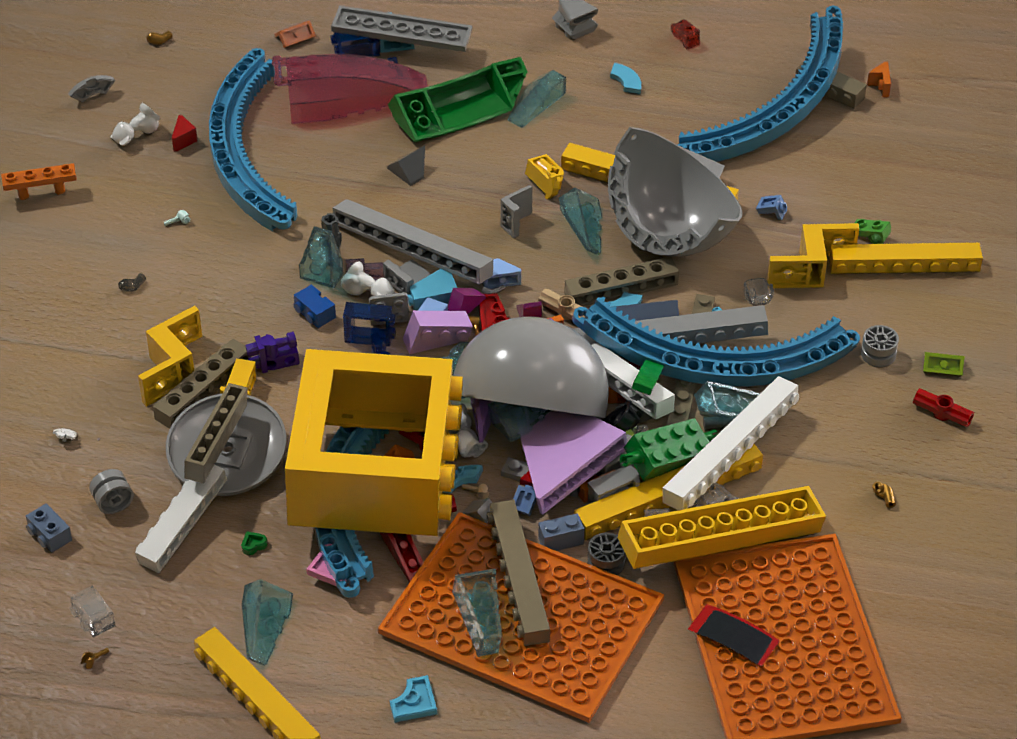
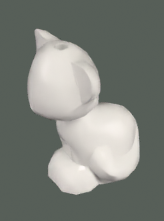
(145, 122)
(357, 282)
(468, 440)

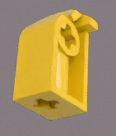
(545, 174)
(242, 374)

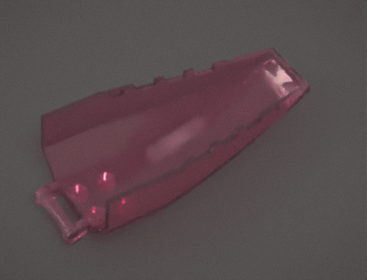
(341, 84)

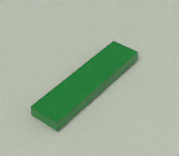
(647, 377)

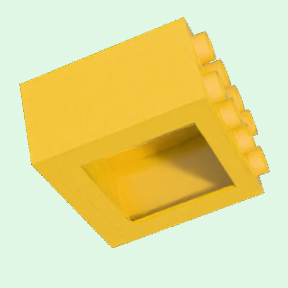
(371, 489)

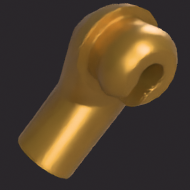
(157, 38)
(885, 492)

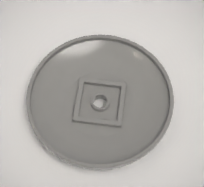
(256, 441)

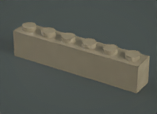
(215, 433)

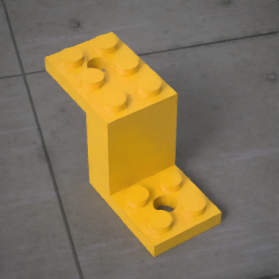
(810, 267)
(170, 355)

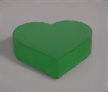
(253, 542)

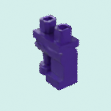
(273, 353)

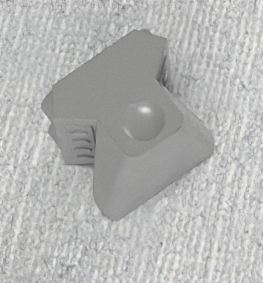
(575, 18)

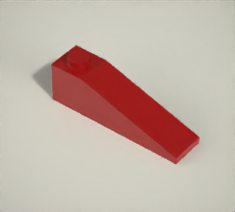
(404, 552)

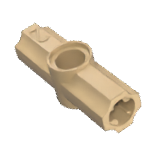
(563, 304)

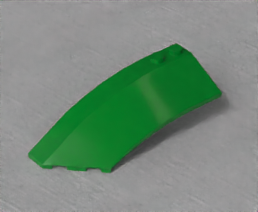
(459, 101)

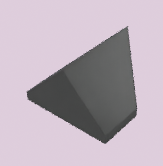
(410, 167)

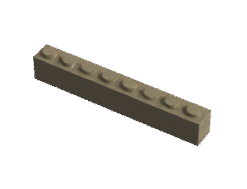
(519, 573)

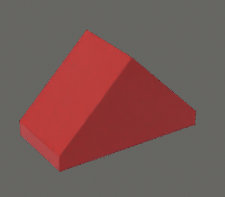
(183, 134)

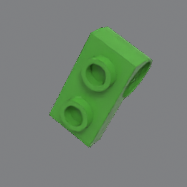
(875, 230)

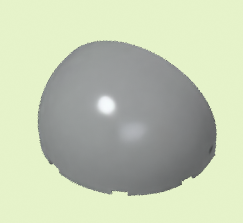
(668, 197)
(535, 366)

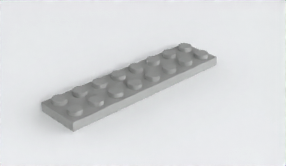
(401, 28)

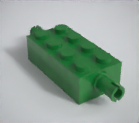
(665, 448)

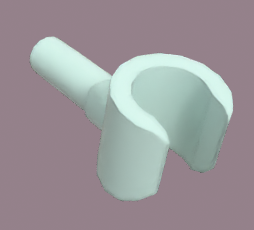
(181, 216)

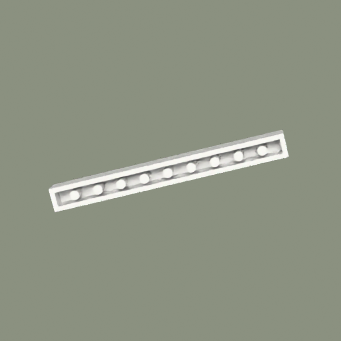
(730, 444)

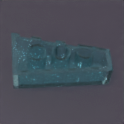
(479, 607)

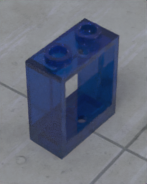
(369, 49)
(362, 335)

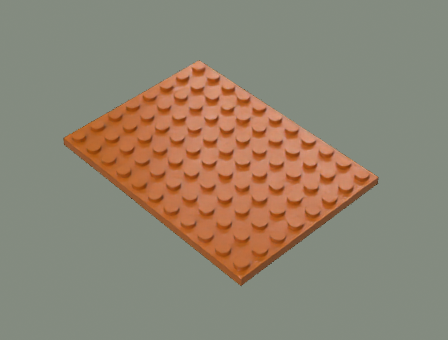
(589, 612)
(826, 664)

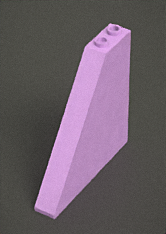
(568, 452)

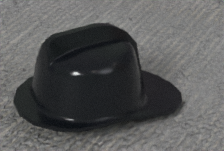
(623, 417)

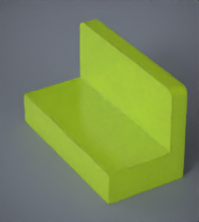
(943, 363)

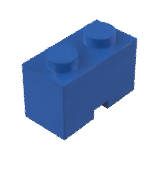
(314, 307)

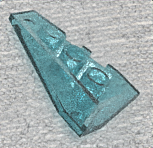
(723, 399)

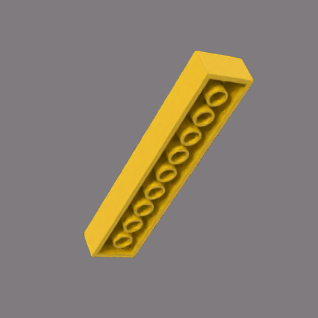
(720, 527)

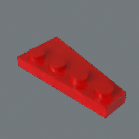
(491, 311)

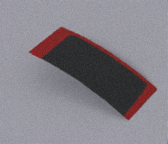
(734, 633)

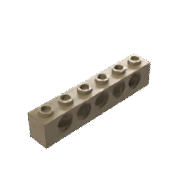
(629, 279)
(199, 384)

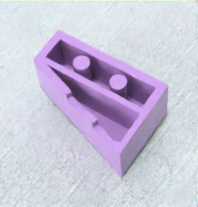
(436, 329)

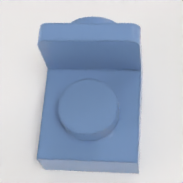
(772, 204)
(525, 499)

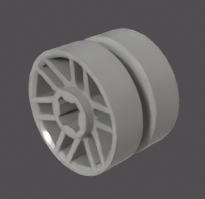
(879, 345)
(111, 491)

